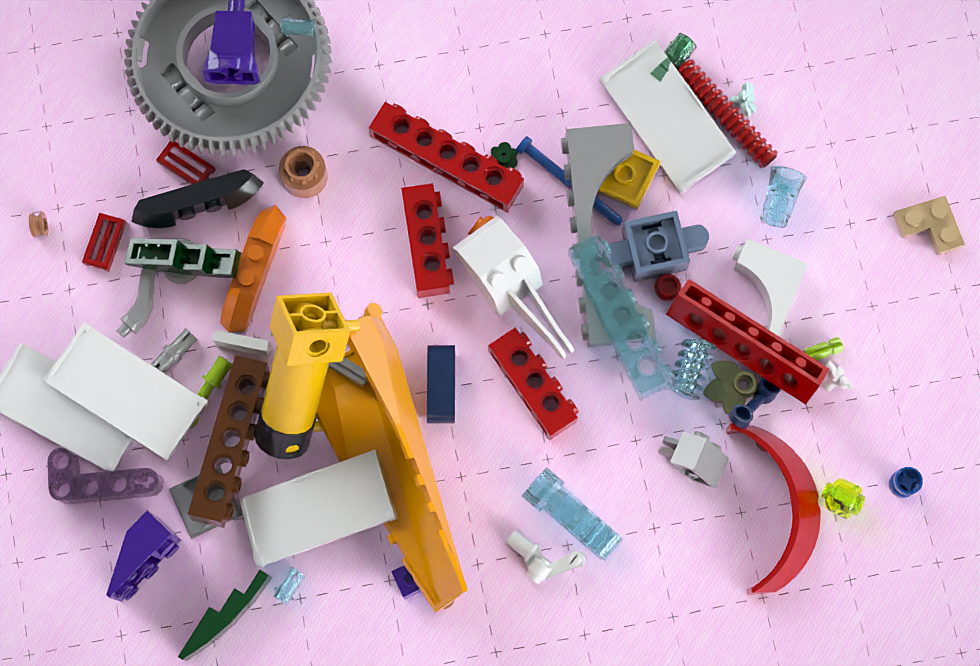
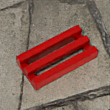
(167, 152)
(97, 263)

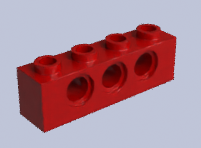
(415, 200)
(550, 421)

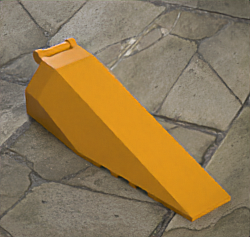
(385, 420)

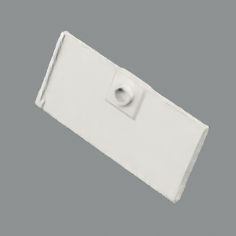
(668, 117)
(126, 391)
(53, 414)
(318, 508)

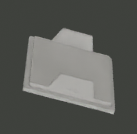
(182, 496)

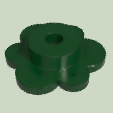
(505, 149)

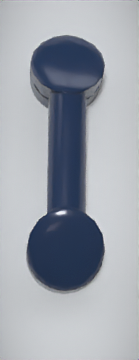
(742, 415)

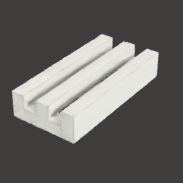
(242, 343)

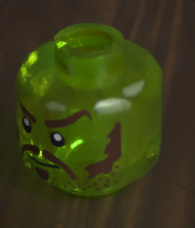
(843, 498)

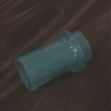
(297, 26)
(288, 587)

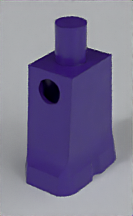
(232, 48)

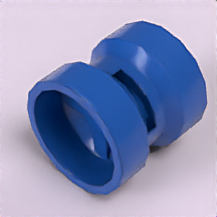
(910, 478)

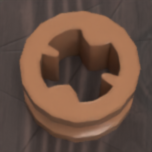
(38, 224)

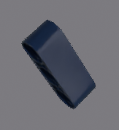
(440, 384)

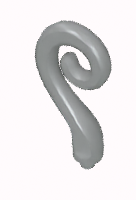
(141, 310)

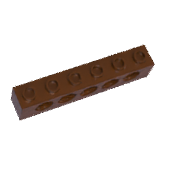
(242, 373)

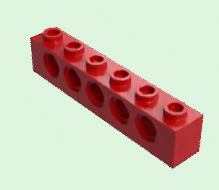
(500, 195)
(747, 341)

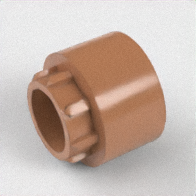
(299, 158)

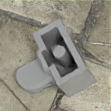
(696, 457)

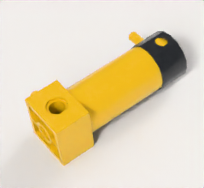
(308, 337)

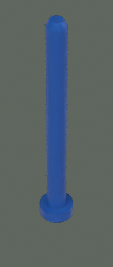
(526, 146)

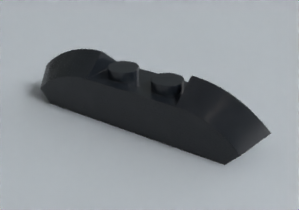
(186, 202)

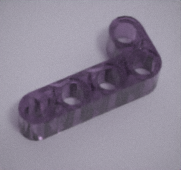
(106, 481)

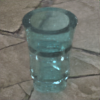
(781, 195)

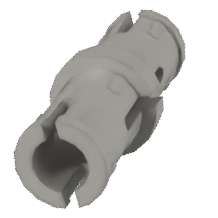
(174, 351)

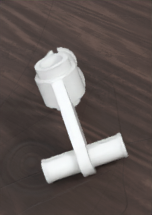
(538, 566)

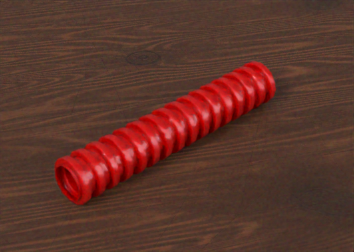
(727, 114)

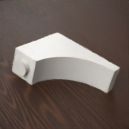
(775, 277)

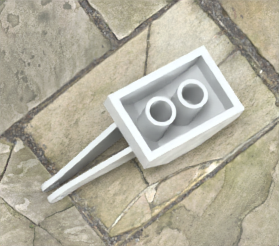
(508, 275)

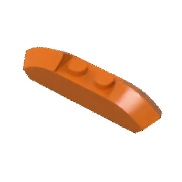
(253, 269)

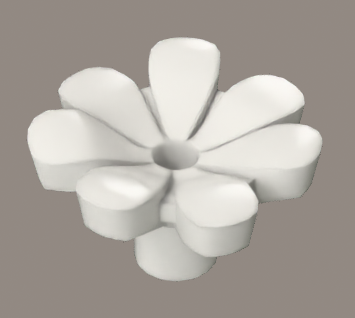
(836, 378)

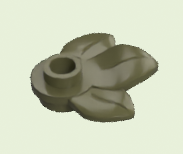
(726, 387)

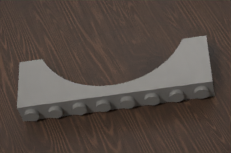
(591, 158)

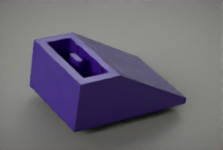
(142, 550)

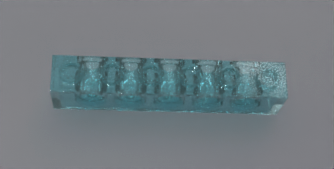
(599, 250)

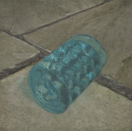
(690, 366)

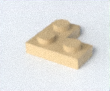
(933, 217)

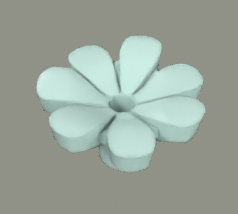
(745, 98)

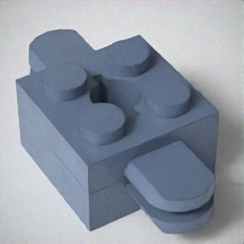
(657, 245)

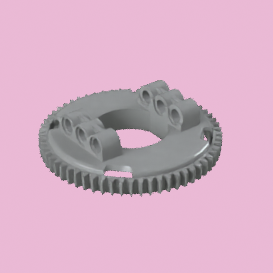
(232, 119)

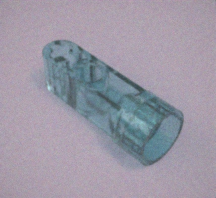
(550, 495)

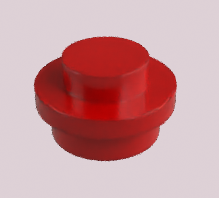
(667, 287)

